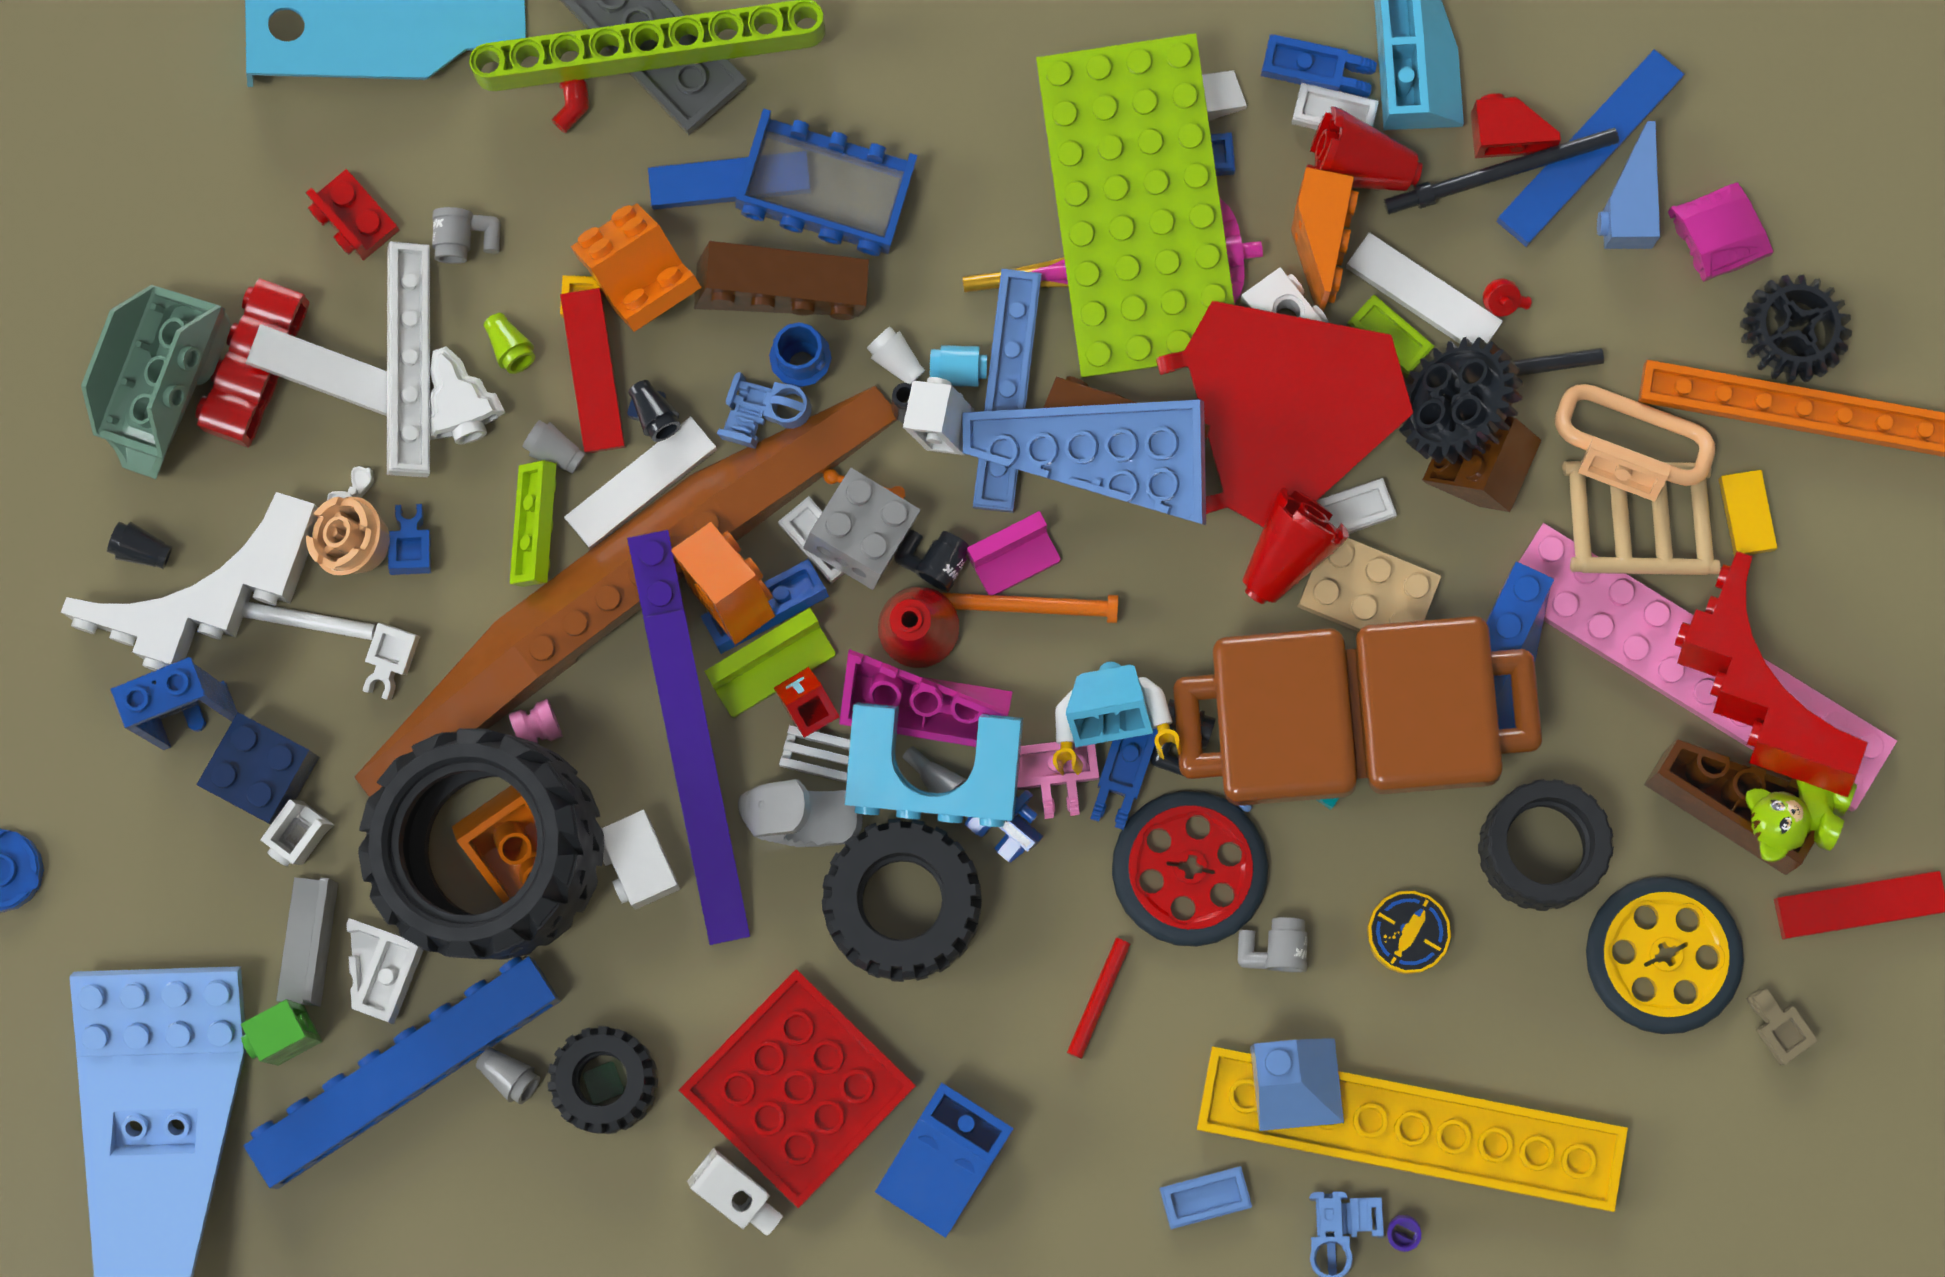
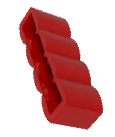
(239, 390)

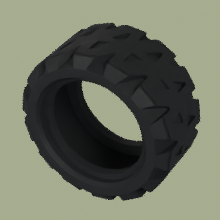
(399, 830)

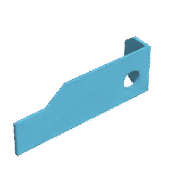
(376, 36)

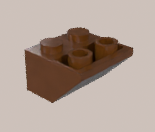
(1492, 477)

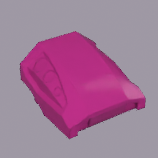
(1721, 231)

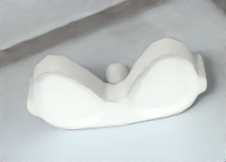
(361, 479)

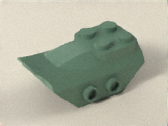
(147, 370)

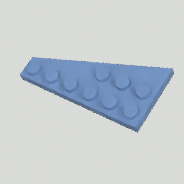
(1123, 451)

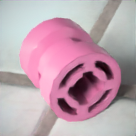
(539, 723)

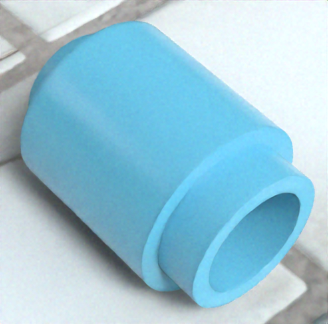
(959, 365)

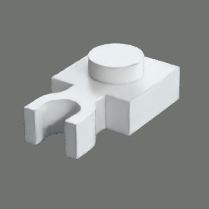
(391, 653)

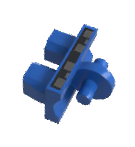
(1019, 834)

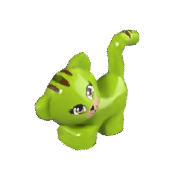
(1784, 820)

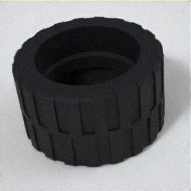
(1580, 810)

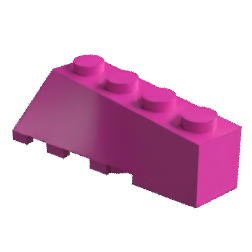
(926, 705)

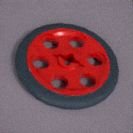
(1153, 910)

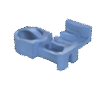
(759, 401)
(1342, 1219)

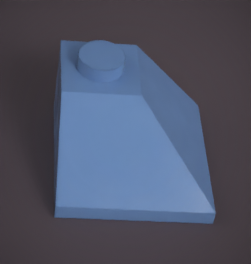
(1296, 1083)

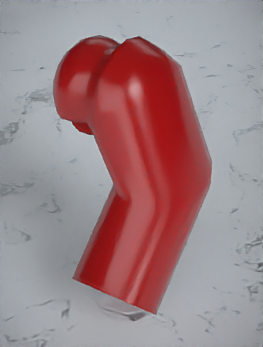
(576, 104)

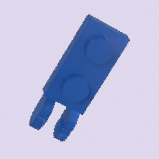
(1315, 65)
(1124, 774)

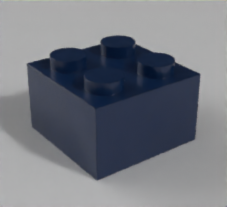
(257, 769)

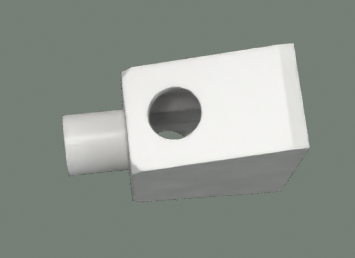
(717, 1183)

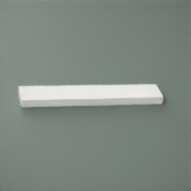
(408, 359)

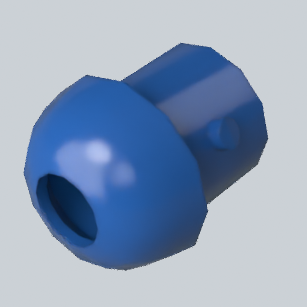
(795, 339)

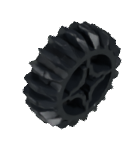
(1782, 300)

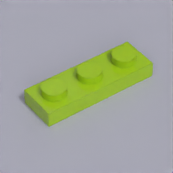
(533, 523)

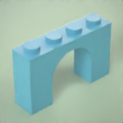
(878, 784)

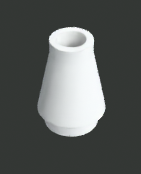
(896, 356)

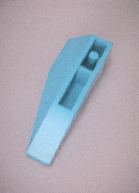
(1417, 65)

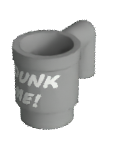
(453, 233)
(1285, 947)

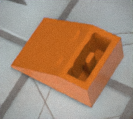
(1318, 224)

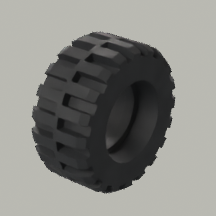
(889, 844)

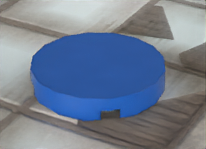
(19, 870)

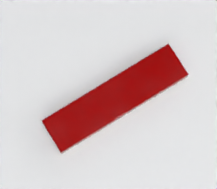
(592, 371)
(1860, 905)

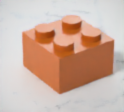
(724, 581)

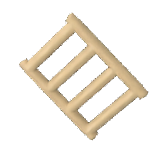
(1624, 562)

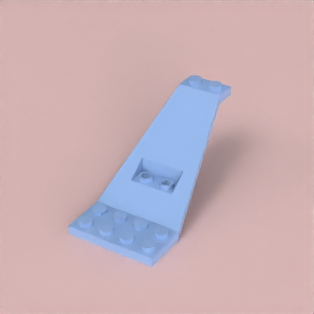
(151, 1054)

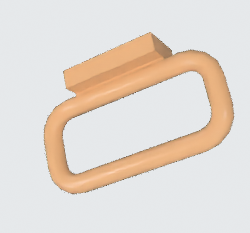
(1623, 466)

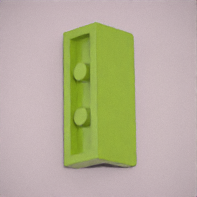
(758, 667)

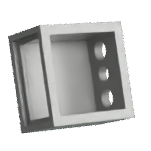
(861, 528)

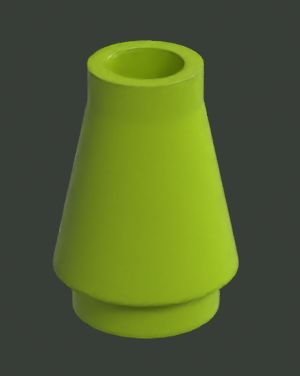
(510, 346)

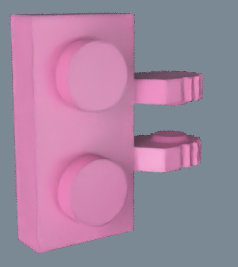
(1037, 771)

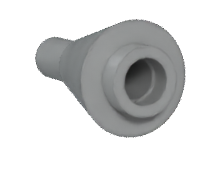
(934, 776)

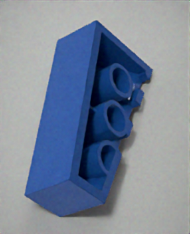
(1517, 624)

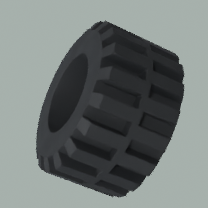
(567, 1072)

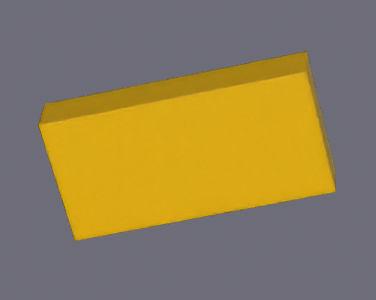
(1747, 513)

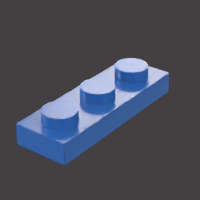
(791, 592)

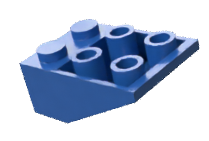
(944, 1160)

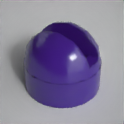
(1400, 1240)

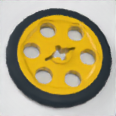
(1615, 980)

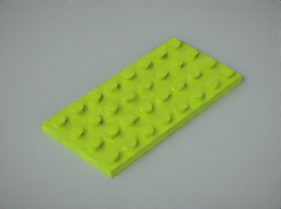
(1134, 198)

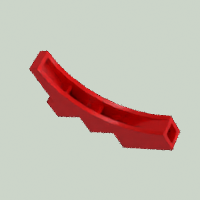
(1783, 731)

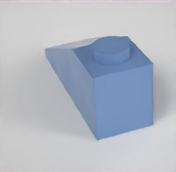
(1632, 209)

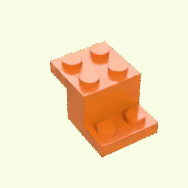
(635, 266)

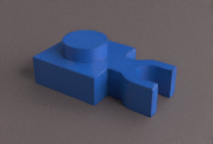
(409, 548)

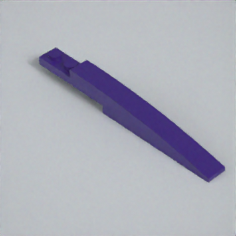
(688, 737)

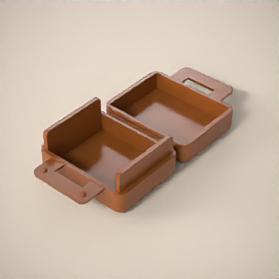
(1399, 709)

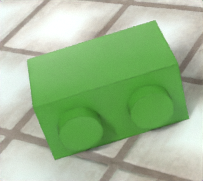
(280, 1033)

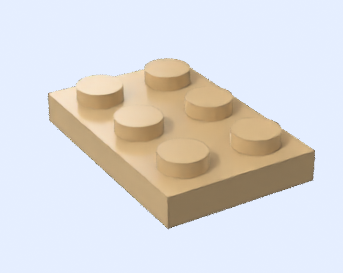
(1368, 588)

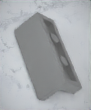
(307, 941)

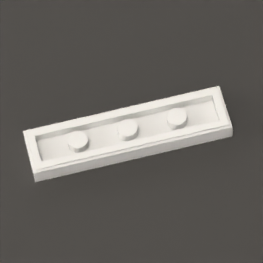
(1421, 292)
(319, 369)
(640, 483)

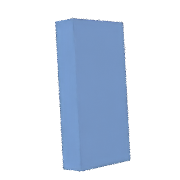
(1205, 1197)

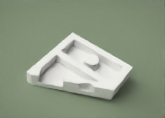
(380, 970)

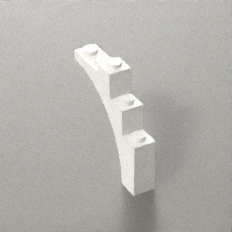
(165, 626)

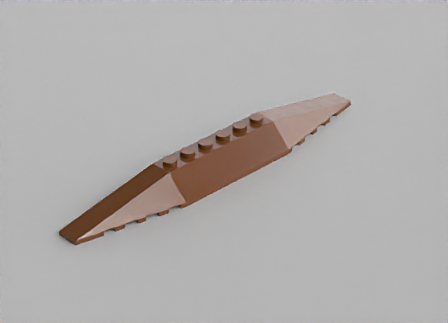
(600, 588)

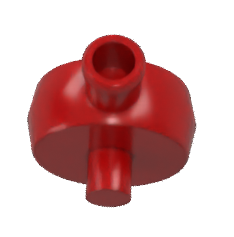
(1503, 298)

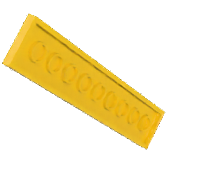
(1433, 1135)

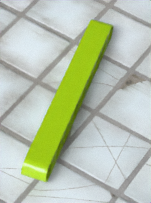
(630, 36)

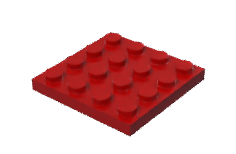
(797, 1088)

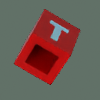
(806, 702)

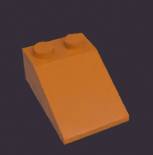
(500, 841)

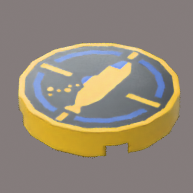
(1408, 932)

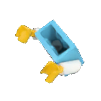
(1109, 708)

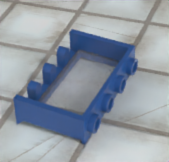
(824, 185)

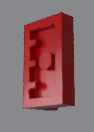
(353, 213)

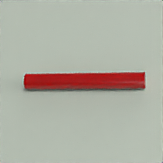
(1098, 998)

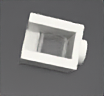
(295, 833)

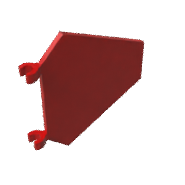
(1288, 401)

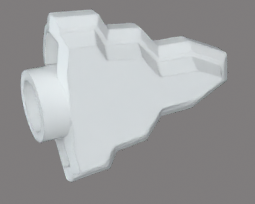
(459, 401)

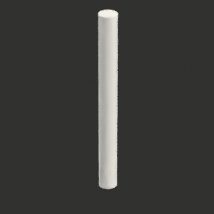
(308, 620)

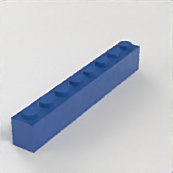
(400, 1073)

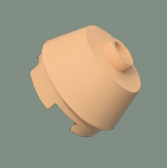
(348, 536)

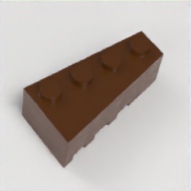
(780, 281)

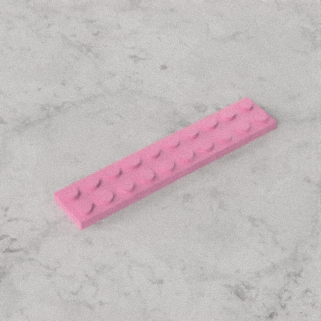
(1638, 634)

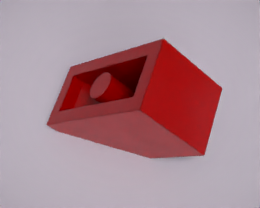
(1509, 128)

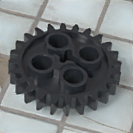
(1461, 400)

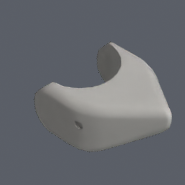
(798, 817)

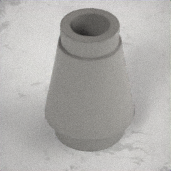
(551, 445)
(508, 1075)

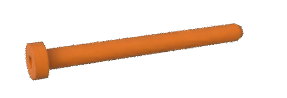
(1036, 605)

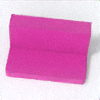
(1013, 554)

